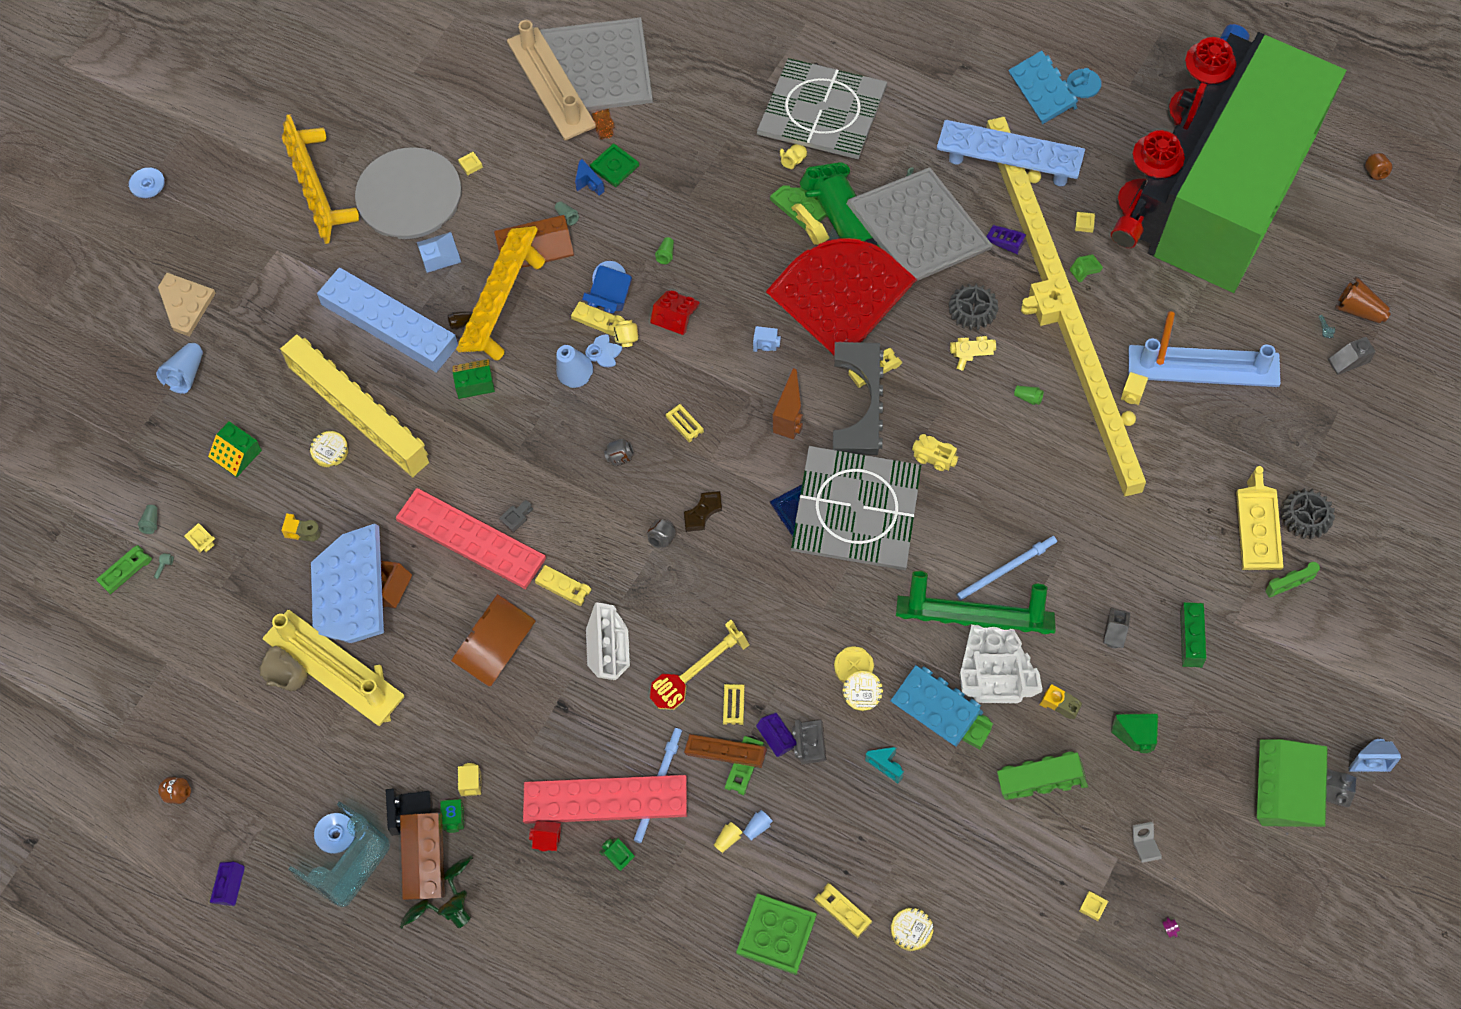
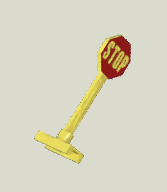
(670, 689)

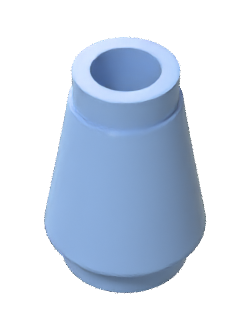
(757, 825)

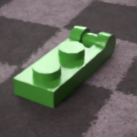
(123, 569)
(1292, 580)
(741, 771)

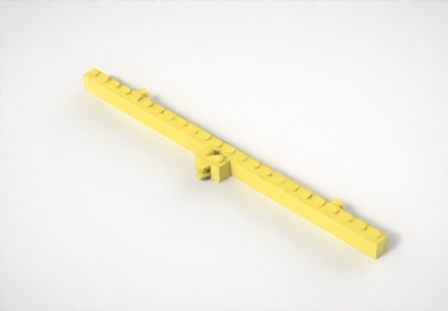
(1055, 302)

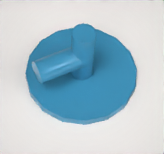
(1084, 83)

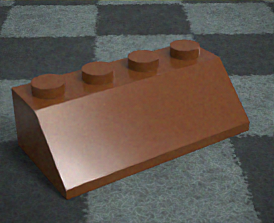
(550, 241)
(422, 856)

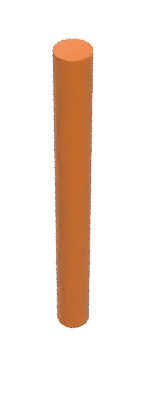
(1165, 338)

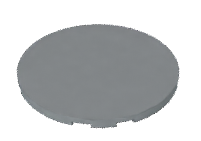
(408, 193)

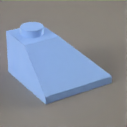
(438, 252)
(1376, 757)

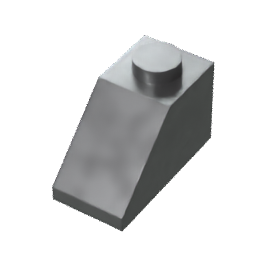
(1352, 356)
(1117, 628)

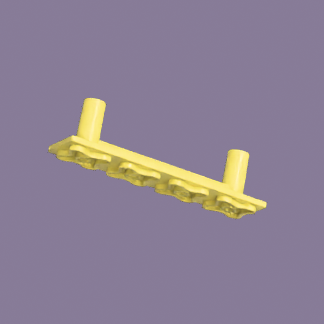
(334, 667)

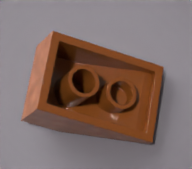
(787, 413)
(394, 582)

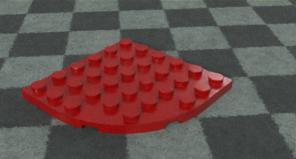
(841, 289)

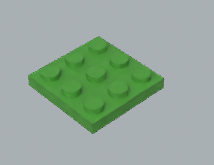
(776, 934)

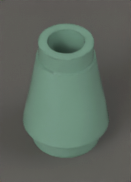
(570, 214)
(148, 521)

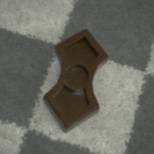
(708, 505)

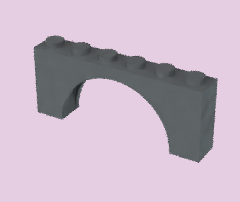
(864, 361)

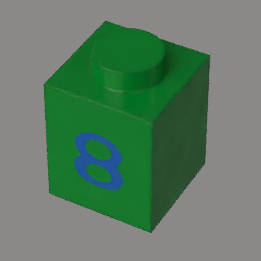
(452, 815)

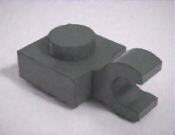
(514, 518)

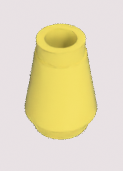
(727, 837)

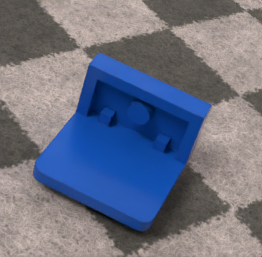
(608, 289)

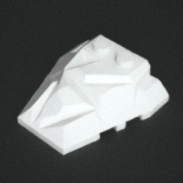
(997, 667)

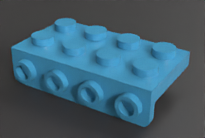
(1043, 87)
(936, 705)

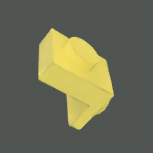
(200, 538)

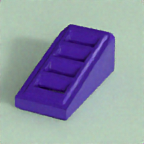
(1009, 245)

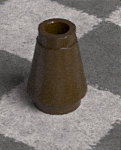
(459, 319)

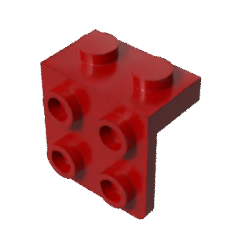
(673, 311)

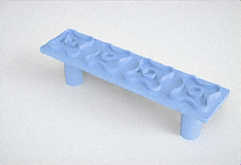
(1011, 149)
(1206, 365)

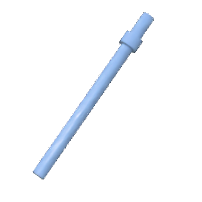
(1037, 549)
(671, 749)

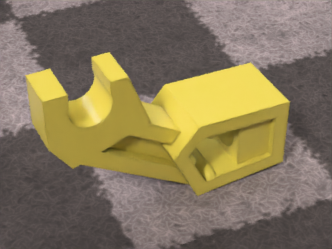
(813, 227)

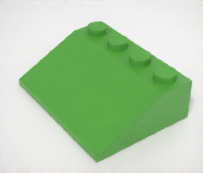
(1292, 784)

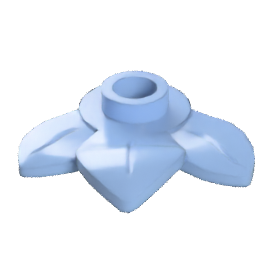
(605, 350)

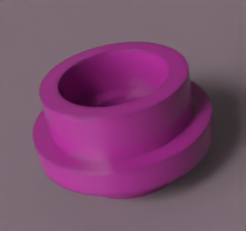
(1171, 927)

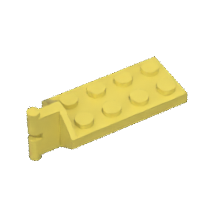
(1259, 525)

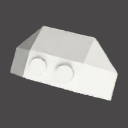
(607, 642)

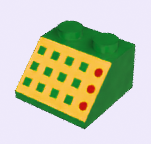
(473, 379)
(233, 449)

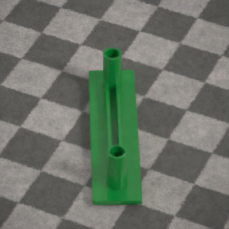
(970, 613)

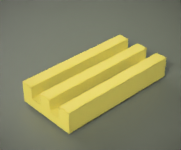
(687, 436)
(733, 719)

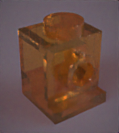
(603, 123)

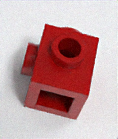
(545, 836)

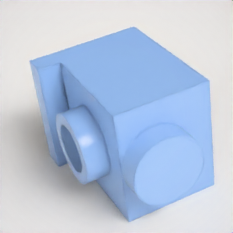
(766, 339)

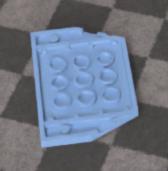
(349, 587)

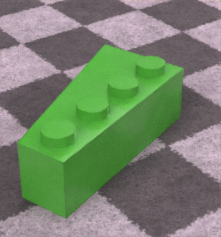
(1042, 776)

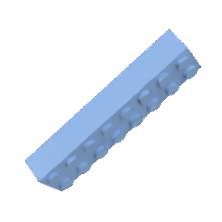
(387, 319)

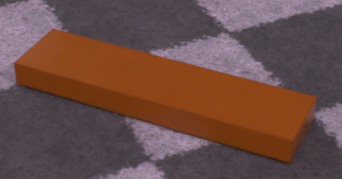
(725, 751)

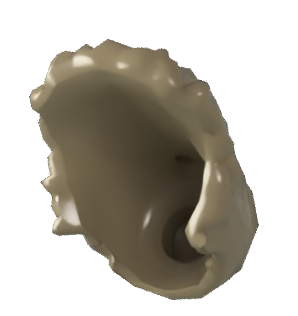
(282, 670)

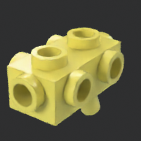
(967, 349)
(935, 452)

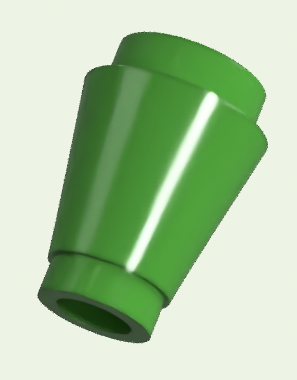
(665, 251)
(1029, 394)

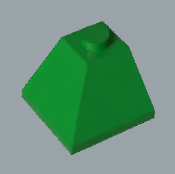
(1137, 731)

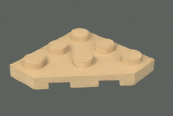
(184, 302)

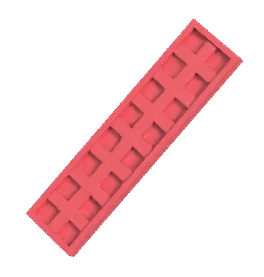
(471, 538)
(605, 799)

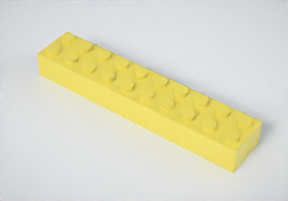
(355, 405)

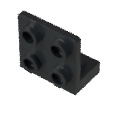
(405, 805)

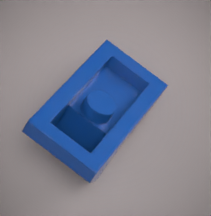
(586, 176)

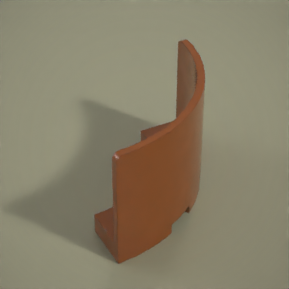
(494, 640)

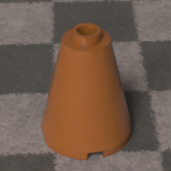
(1363, 302)

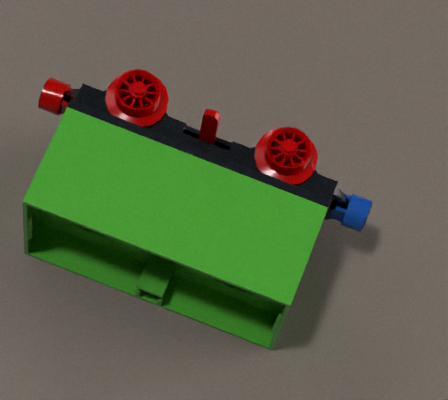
(1229, 156)

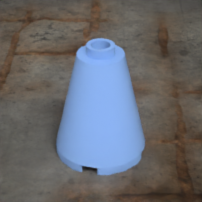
(573, 367)
(181, 368)

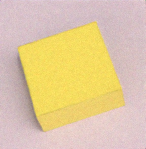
(470, 163)
(1085, 222)
(1093, 906)

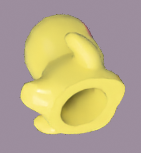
(793, 156)

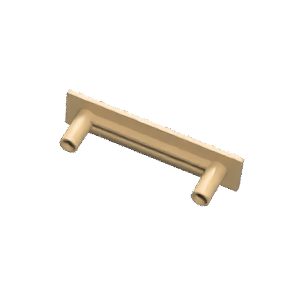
(550, 81)

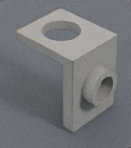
(1146, 845)

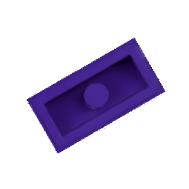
(776, 734)
(227, 883)

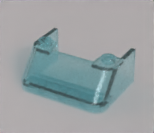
(354, 866)

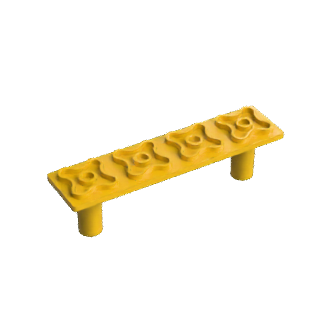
(307, 176)
(498, 285)

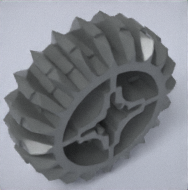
(984, 309)
(1303, 518)

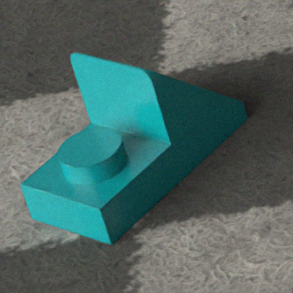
(881, 760)

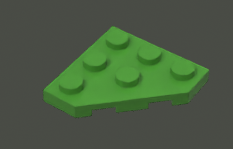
(787, 197)

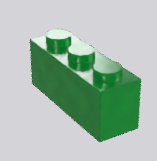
(1193, 635)

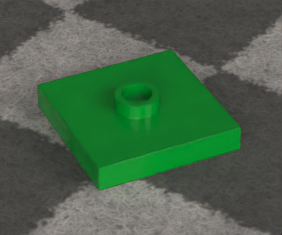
(614, 165)

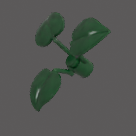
(451, 910)

